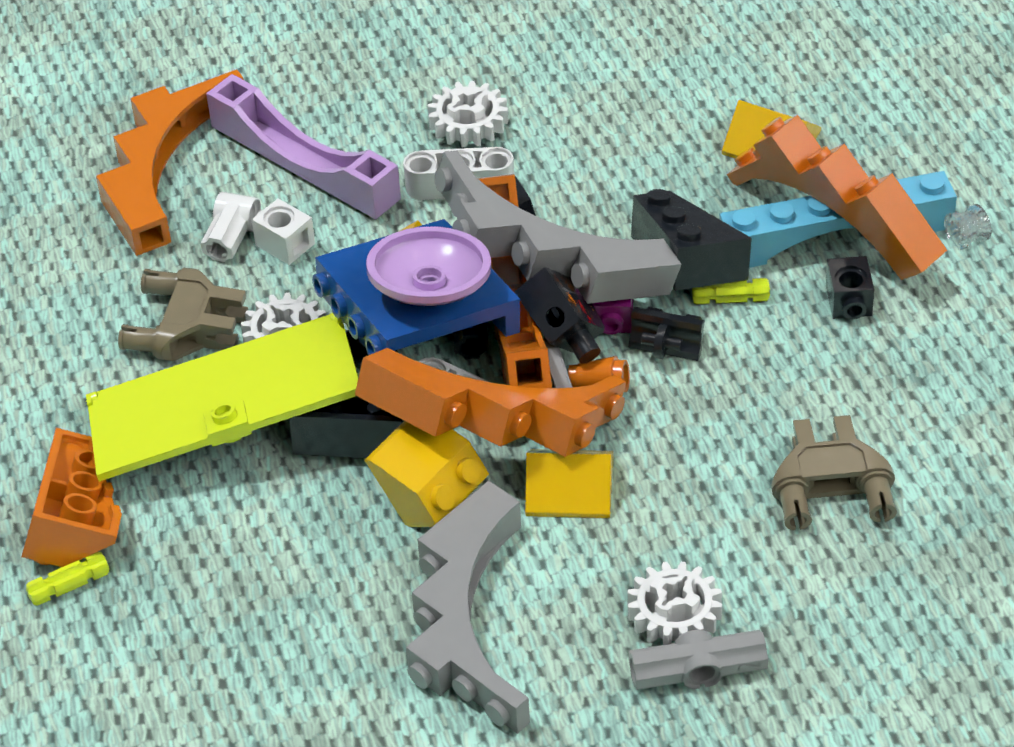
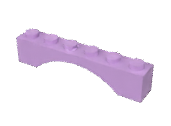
(354, 177)

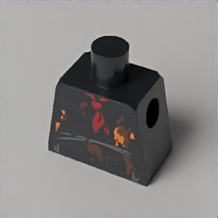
(562, 313)

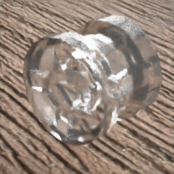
(968, 226)

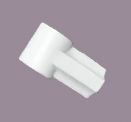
(230, 223)

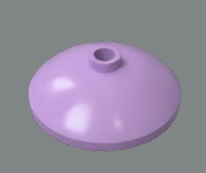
(428, 265)

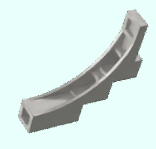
(597, 265)
(454, 560)

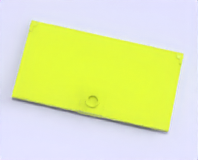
(221, 396)

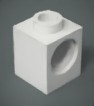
(283, 231)

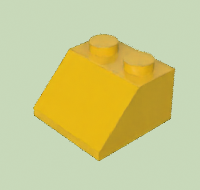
(426, 473)

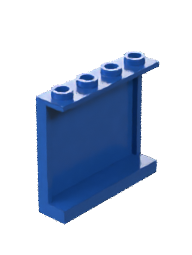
(390, 324)

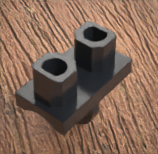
(666, 333)

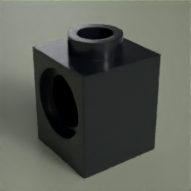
(849, 287)

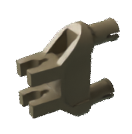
(195, 317)
(830, 470)

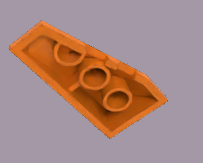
(72, 509)

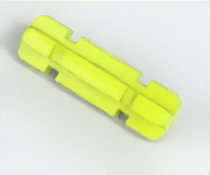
(733, 292)
(67, 578)

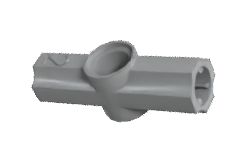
(698, 659)

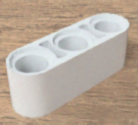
(422, 165)

